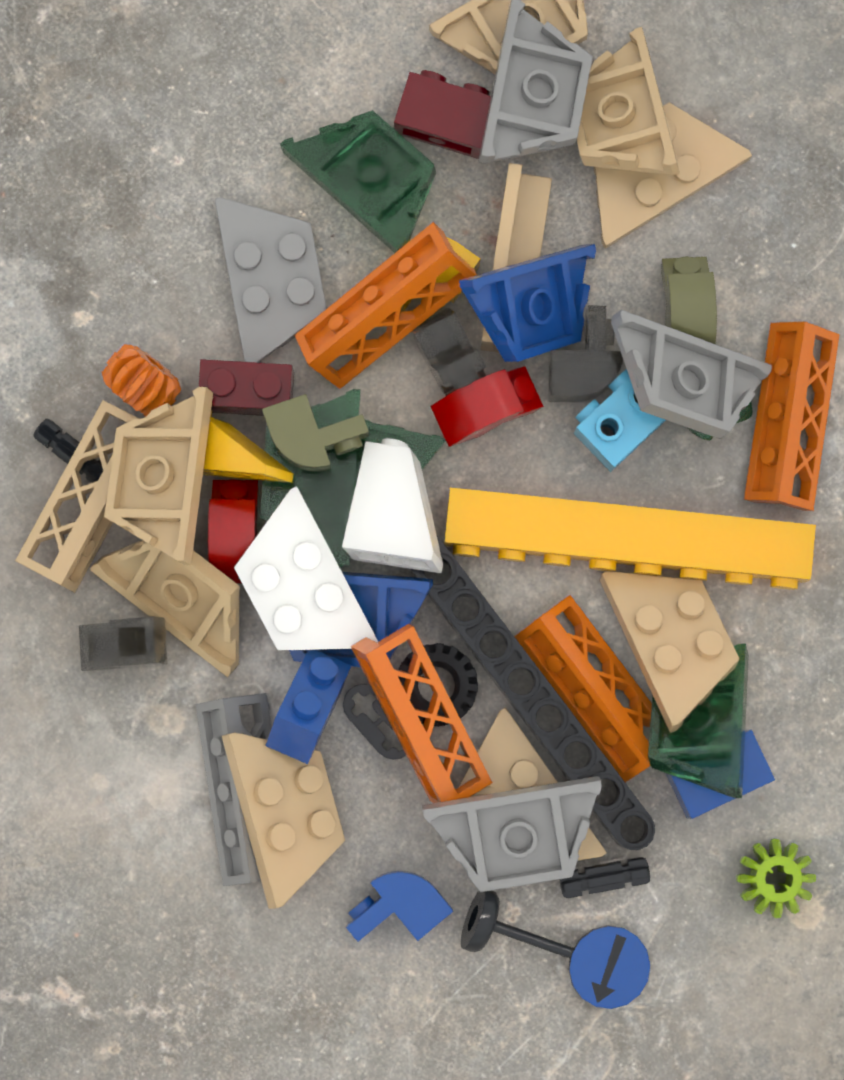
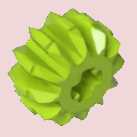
(766, 891)

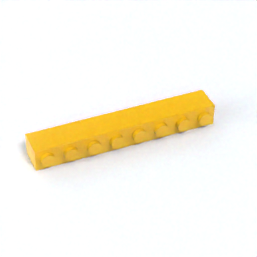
(629, 536)

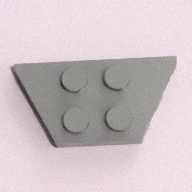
(535, 90)
(270, 275)
(685, 375)
(517, 833)

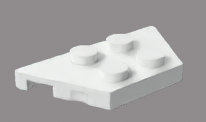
(300, 583)

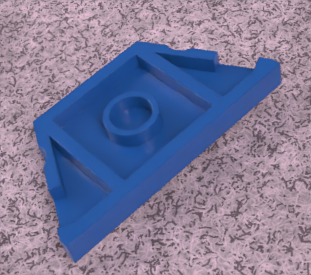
(533, 302)
(387, 605)

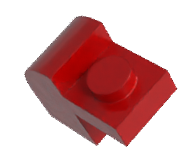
(486, 404)
(231, 523)

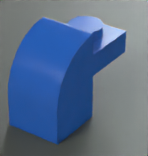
(408, 896)

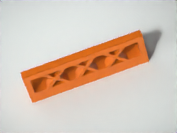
(378, 303)
(786, 412)
(589, 691)
(405, 720)

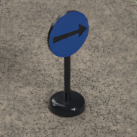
(604, 966)

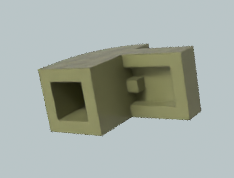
(690, 296)
(300, 440)

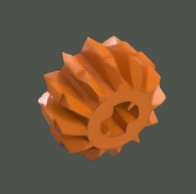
(140, 379)

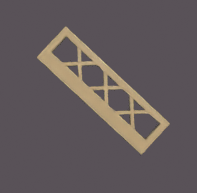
(520, 224)
(91, 526)

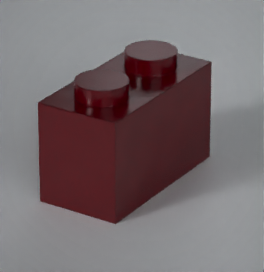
(443, 113)
(246, 386)

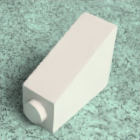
(391, 511)

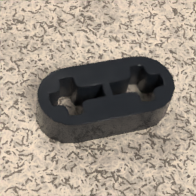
(366, 726)

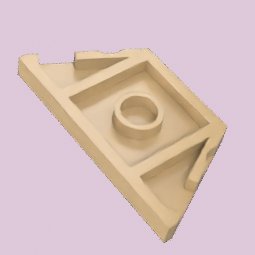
(479, 26)
(624, 114)
(635, 198)
(160, 474)
(194, 598)
(672, 638)
(516, 765)
(285, 813)

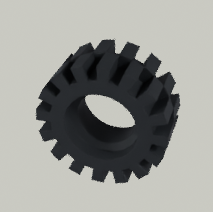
(462, 672)

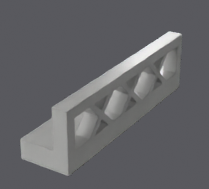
(232, 838)

